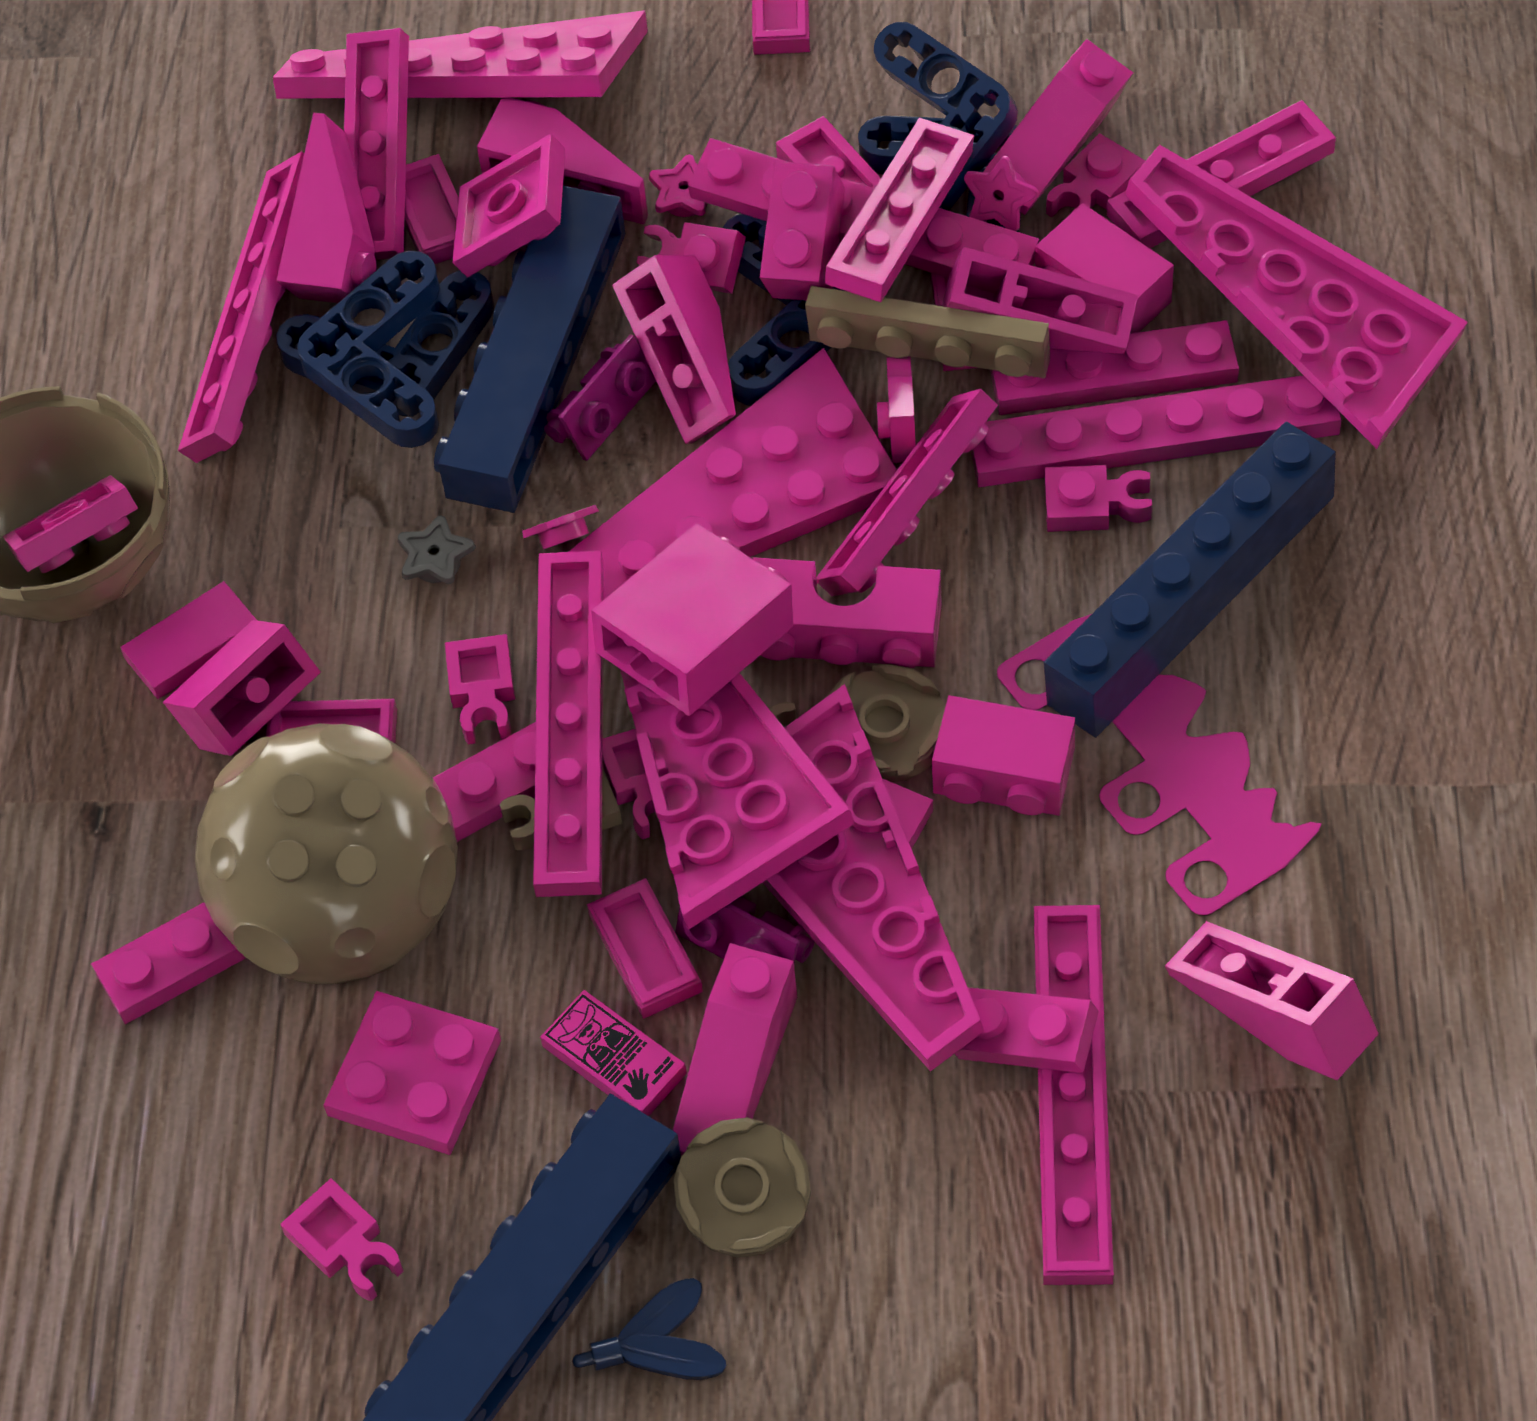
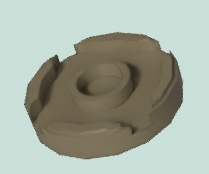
(899, 717)
(742, 1187)

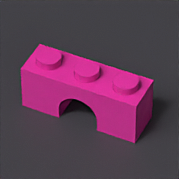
(888, 627)

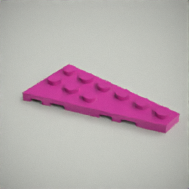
(491, 62)
(1329, 313)
(761, 480)
(729, 793)
(868, 899)

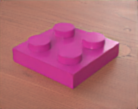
(509, 206)
(49, 537)
(412, 1072)

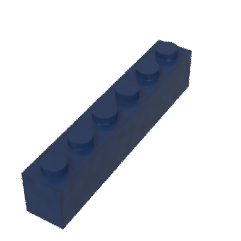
(530, 353)
(1190, 579)
(534, 1271)

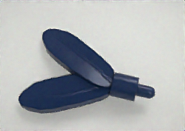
(647, 1341)

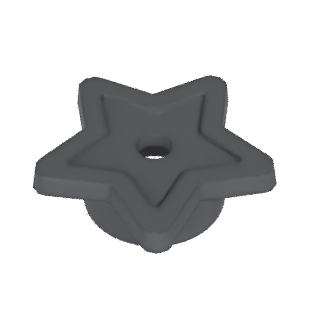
(436, 567)

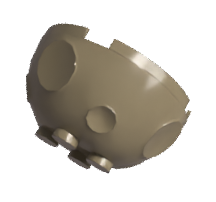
(53, 451)
(325, 853)

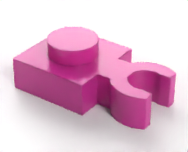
(1094, 176)
(714, 247)
(897, 415)
(1084, 498)
(480, 681)
(628, 777)
(339, 1233)

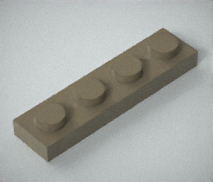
(929, 332)

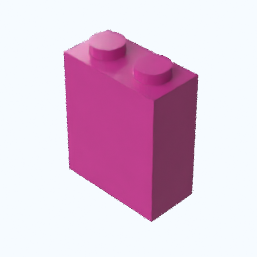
(693, 618)

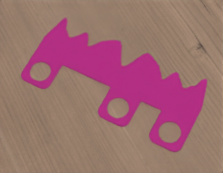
(1191, 774)

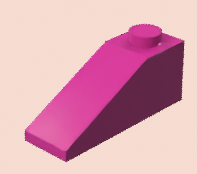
(1063, 117)
(586, 164)
(328, 230)
(1077, 310)
(681, 340)
(1278, 998)
(736, 1040)

